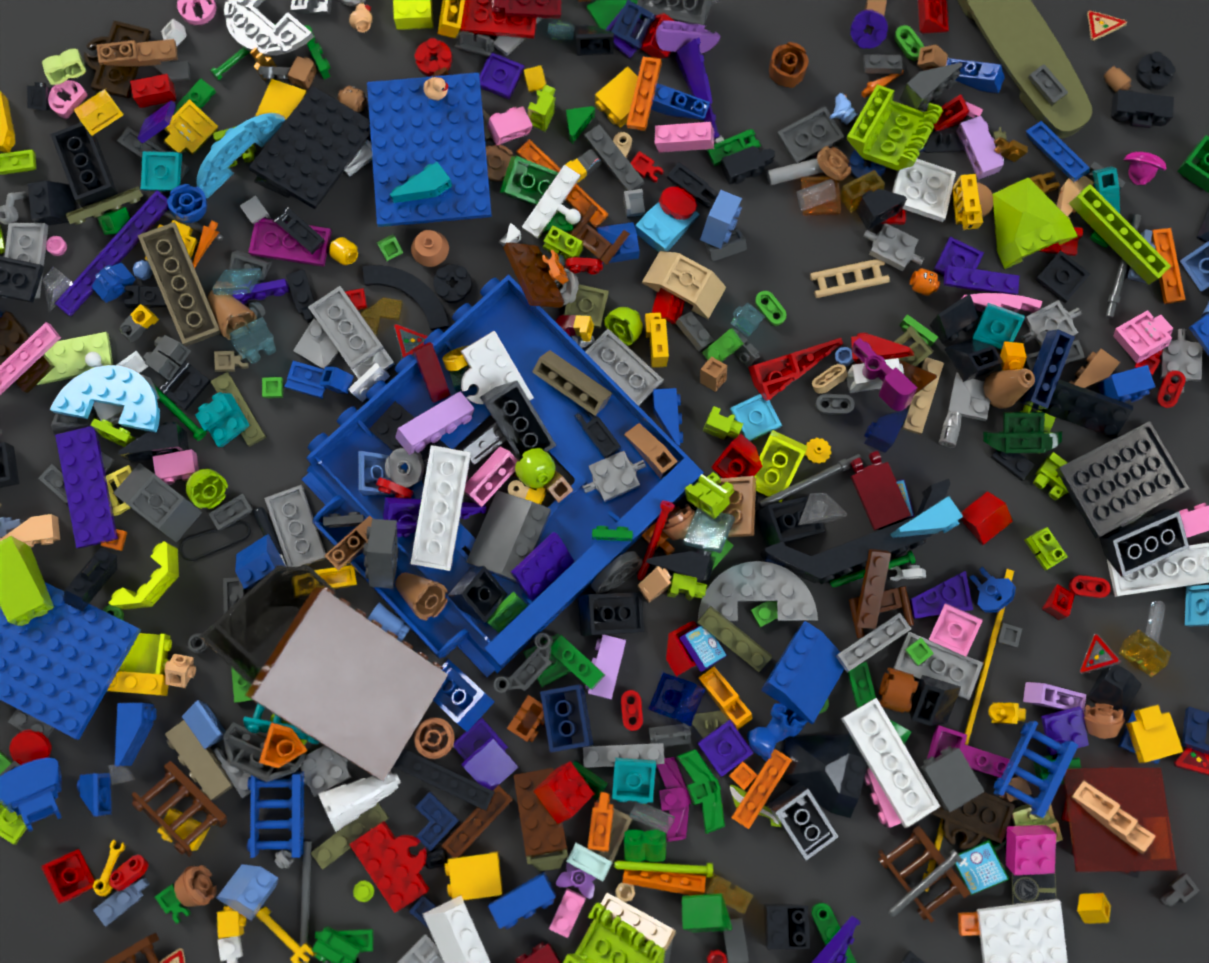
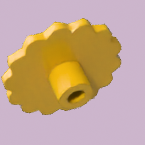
(818, 450)

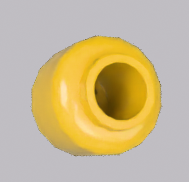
(343, 251)

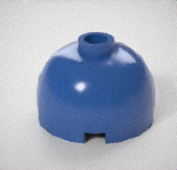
(187, 203)

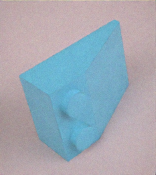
(661, 229)
(937, 518)

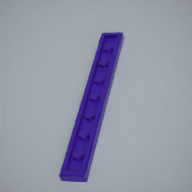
(113, 252)

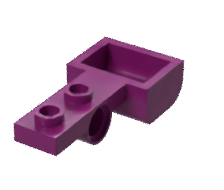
(896, 389)
(976, 758)

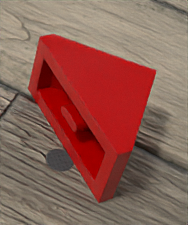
(952, 113)
(1059, 603)

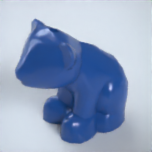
(782, 725)

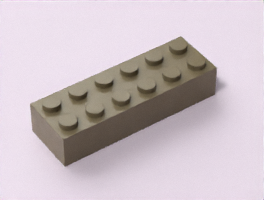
(179, 284)

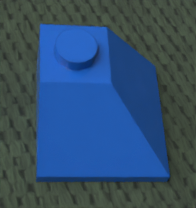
(629, 249)
(96, 792)

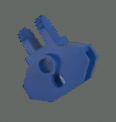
(112, 281)
(992, 590)

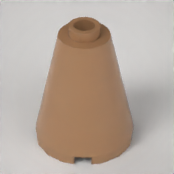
(230, 313)
(1007, 386)
(422, 595)

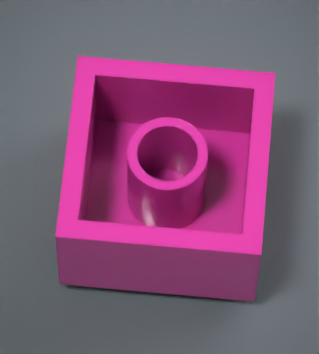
(1030, 849)

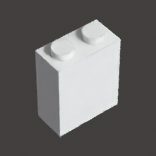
(857, 382)

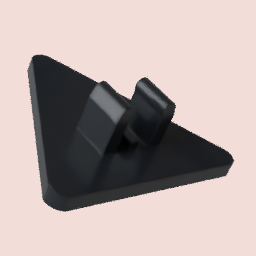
(943, 141)

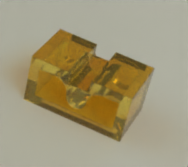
(853, 191)
(1146, 652)
(735, 898)

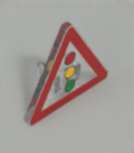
(1098, 656)

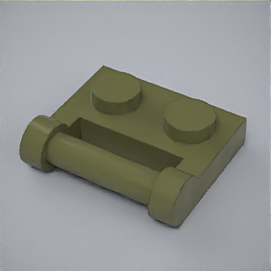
(919, 347)

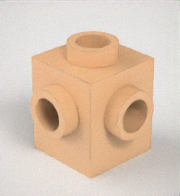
(179, 670)

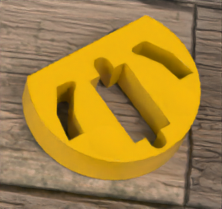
(454, 359)

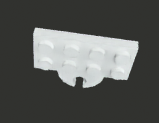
(489, 367)

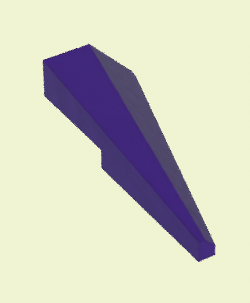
(693, 70)
(406, 513)
(836, 949)

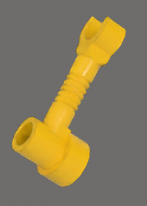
(114, 854)

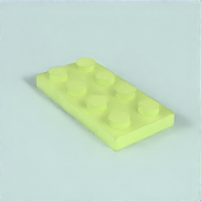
(70, 354)

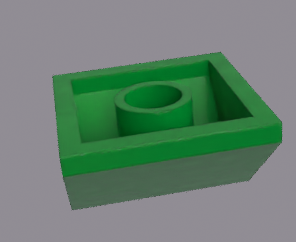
(705, 913)

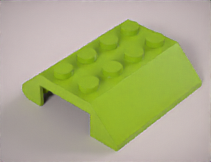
(892, 131)
(614, 942)

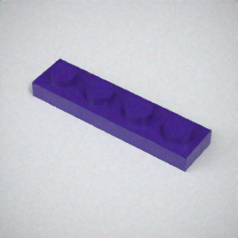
(981, 280)

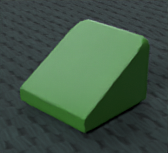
(390, 247)

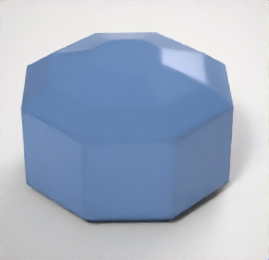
(142, 270)
(844, 356)

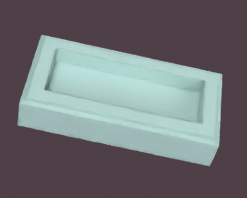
(589, 861)

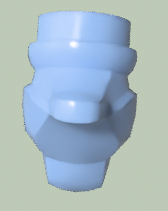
(843, 109)

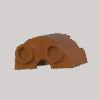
(528, 719)

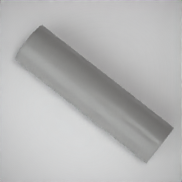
(793, 171)

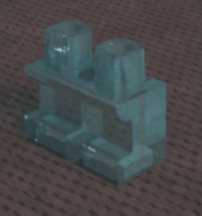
(253, 339)

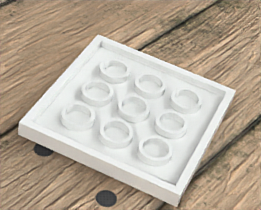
(1023, 933)

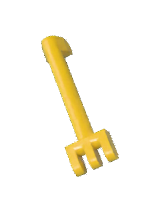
(263, 916)

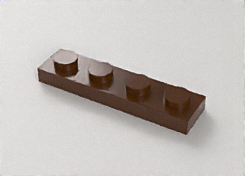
(872, 588)
(476, 824)

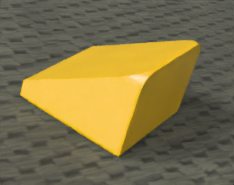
(534, 78)

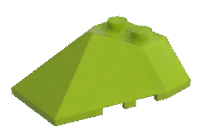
(1027, 222)

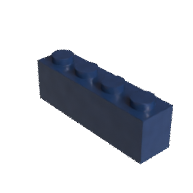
(1048, 368)

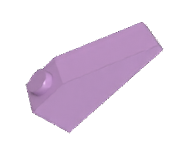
(1052, 696)

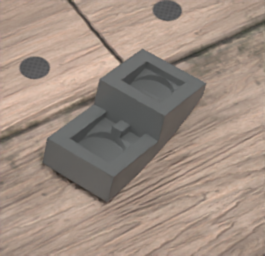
(313, 7)
(736, 943)

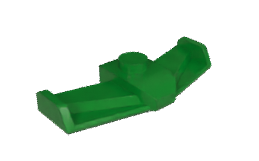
(704, 790)

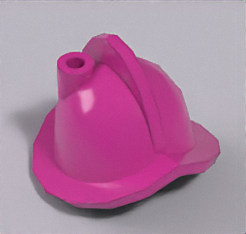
(1143, 166)

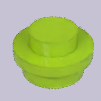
(363, 891)

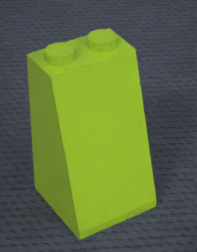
(21, 583)

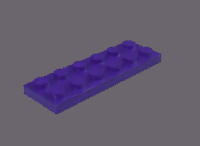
(86, 487)

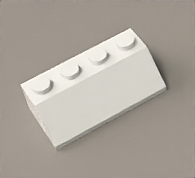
(455, 933)

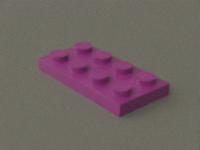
(273, 242)

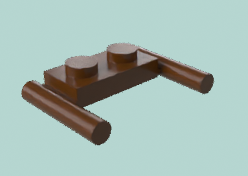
(594, 241)
(891, 599)

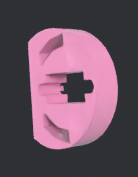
(190, 17)
(63, 108)

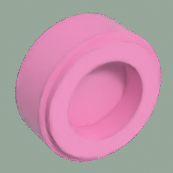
(56, 246)

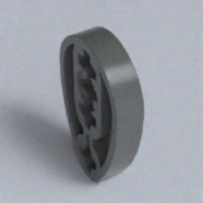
(617, 572)

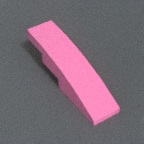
(1007, 301)

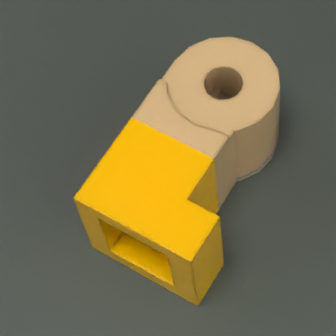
(517, 489)

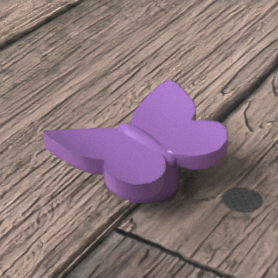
(577, 878)

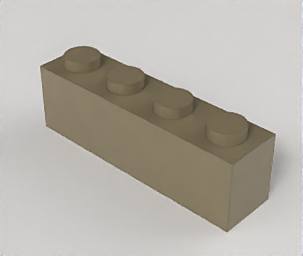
(572, 382)
(201, 762)

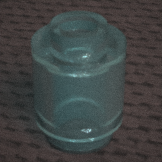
(561, 30)

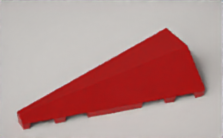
(776, 374)

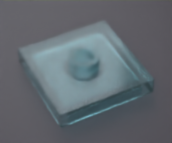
(237, 281)
(709, 532)

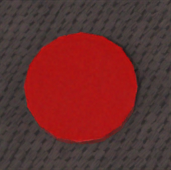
(677, 203)
(29, 746)

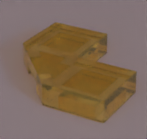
(384, 308)

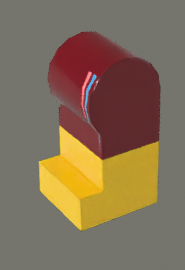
(577, 326)

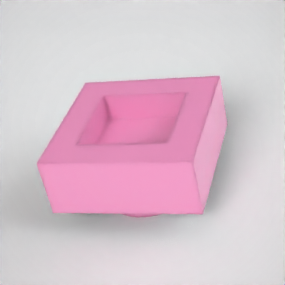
(974, 110)

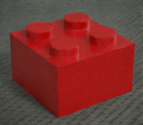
(563, 792)

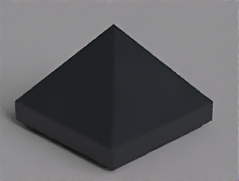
(435, 859)

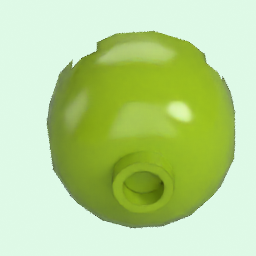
(624, 324)
(535, 468)
(206, 488)

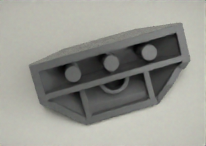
(245, 751)

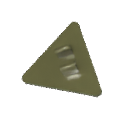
(708, 722)

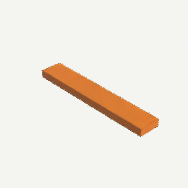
(577, 197)

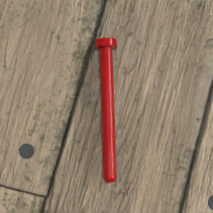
(666, 507)

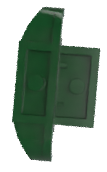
(1023, 434)

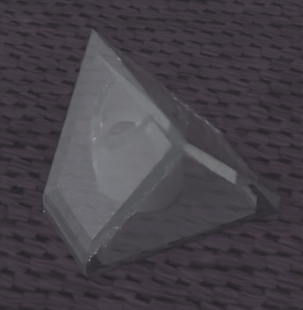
(55, 285)
(821, 509)

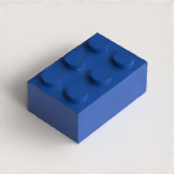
(522, 901)

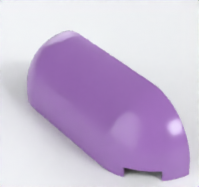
(675, 35)

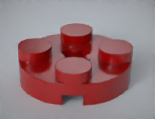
(430, 48)

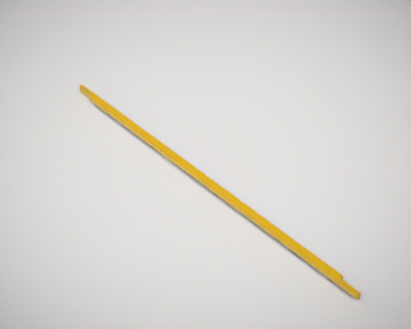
(1009, 574)

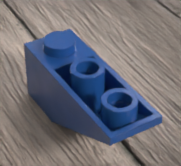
(980, 75)
(679, 104)
(666, 410)

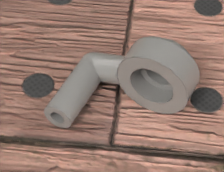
(8, 212)

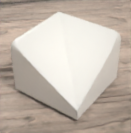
(175, 31)
(512, 236)

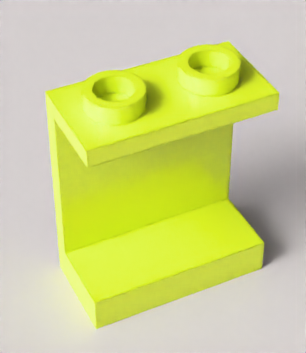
(148, 654)

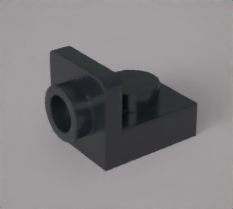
(38, 96)

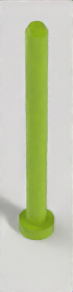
(661, 867)

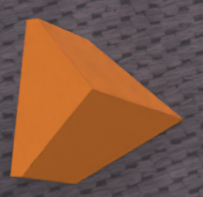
(281, 746)

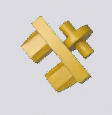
(1006, 713)

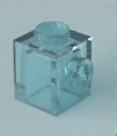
(747, 319)

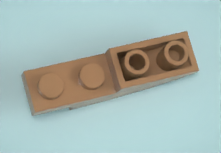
(137, 54)

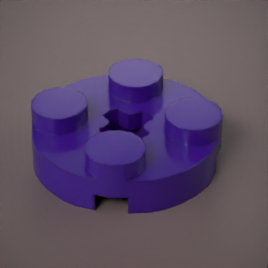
(859, 24)

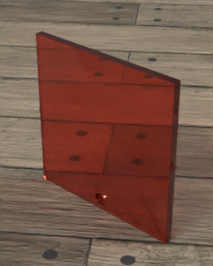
(1142, 797)

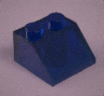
(885, 430)
(676, 699)

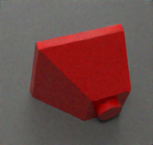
(738, 459)
(677, 654)

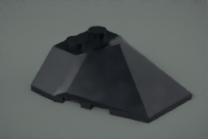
(829, 768)

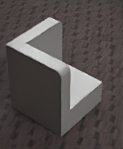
(634, 203)
(254, 210)

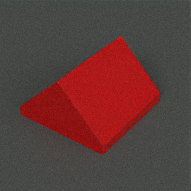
(933, 16)
(986, 517)
(68, 876)

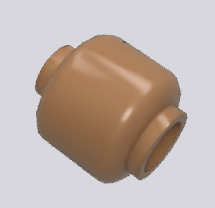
(353, 98)

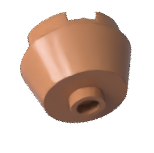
(430, 248)
(678, 522)
(1103, 720)
(434, 738)
(195, 886)

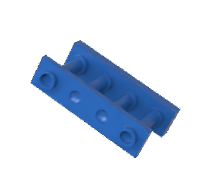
(1047, 786)
(294, 824)

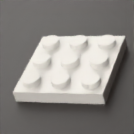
(926, 189)

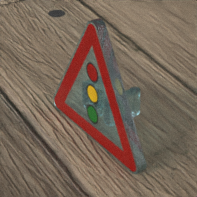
(408, 339)

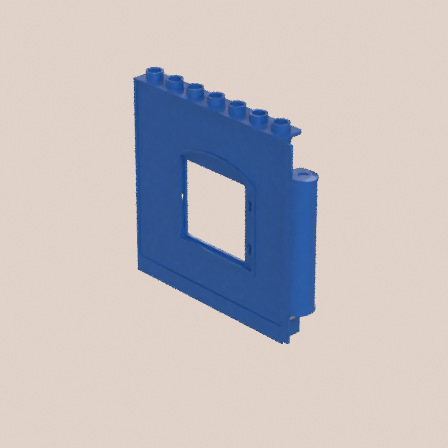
(526, 336)

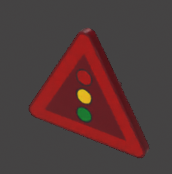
(1193, 761)

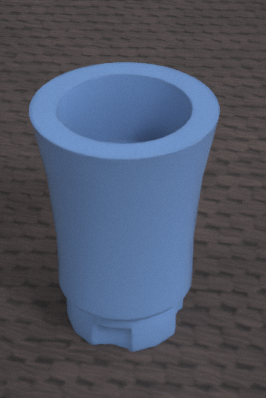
(389, 621)

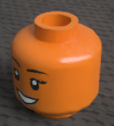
(924, 282)

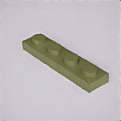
(96, 209)
(253, 433)
(734, 638)
(339, 842)

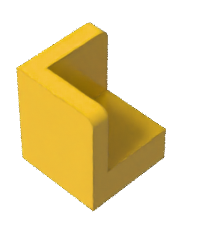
(1094, 908)

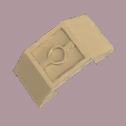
(685, 280)

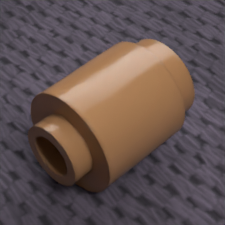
(1117, 79)

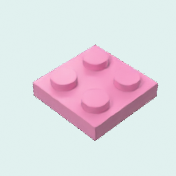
(955, 629)

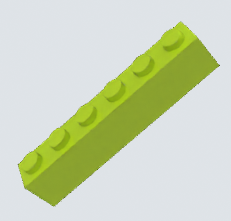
(1119, 234)

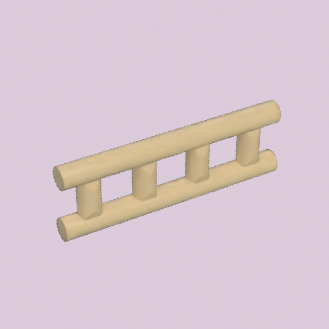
(842, 287)

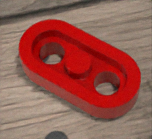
(588, 265)
(1170, 388)
(387, 487)
(1088, 586)
(631, 710)
(128, 873)

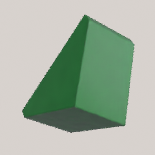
(578, 120)

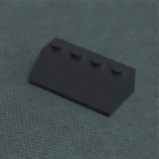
(517, 419)
(1145, 541)

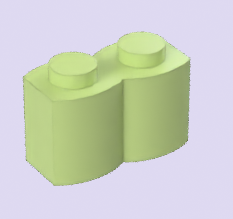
(65, 66)

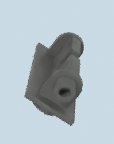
(481, 44)
(748, 353)
(670, 735)

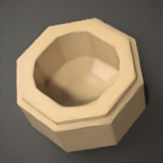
(625, 892)

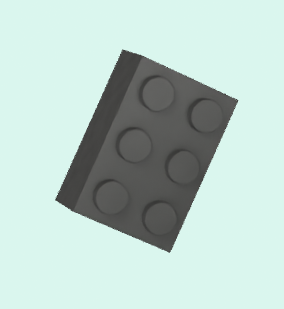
(381, 553)

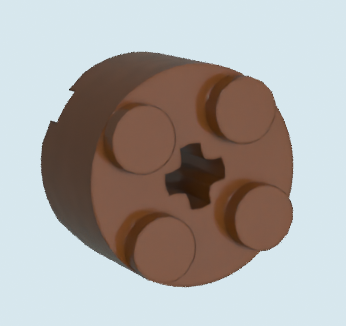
(788, 64)
(897, 690)

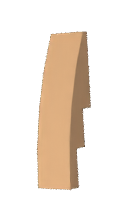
(1112, 817)

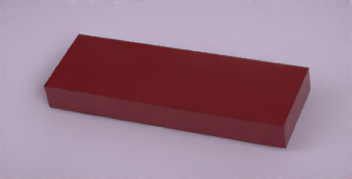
(431, 372)

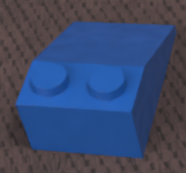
(461, 697)
(132, 729)

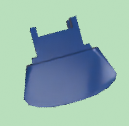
(30, 789)

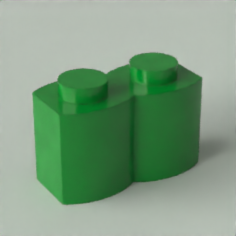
(645, 845)

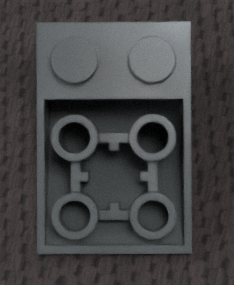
(929, 86)

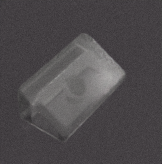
(1155, 620)

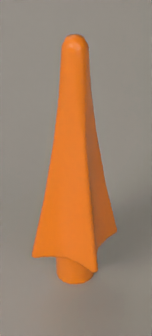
(882, 82)
(208, 235)

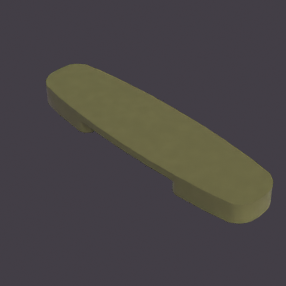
(1022, 46)

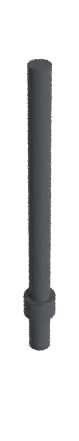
(1114, 298)
(841, 465)
(305, 906)

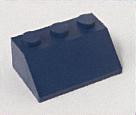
(566, 718)

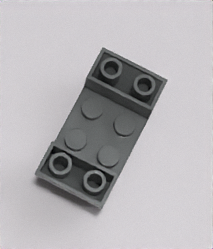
(157, 502)

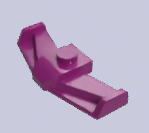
(674, 798)

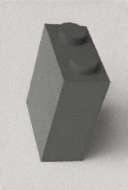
(951, 778)

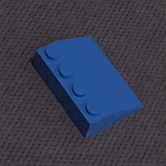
(805, 673)

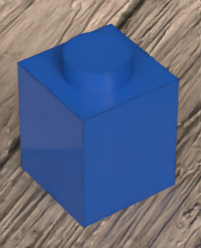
(336, 380)

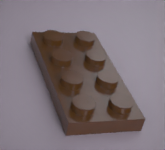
(533, 275)
(539, 828)

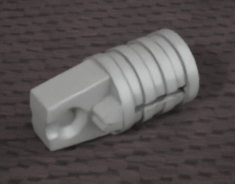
(950, 430)

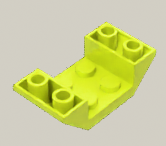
(160, 581)

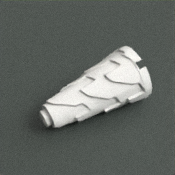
(349, 801)

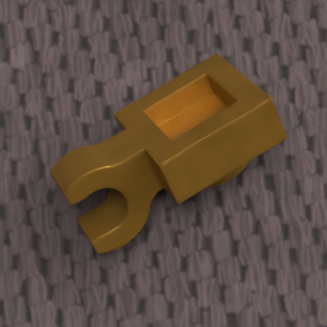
(265, 61)
(1010, 150)

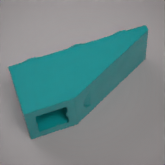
(427, 184)
(1107, 184)

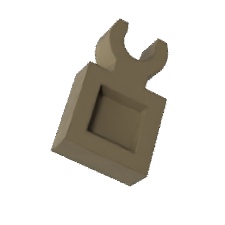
(226, 361)

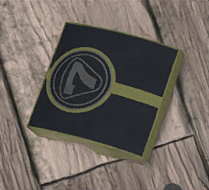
(1033, 887)

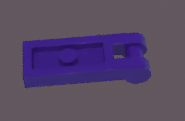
(261, 290)

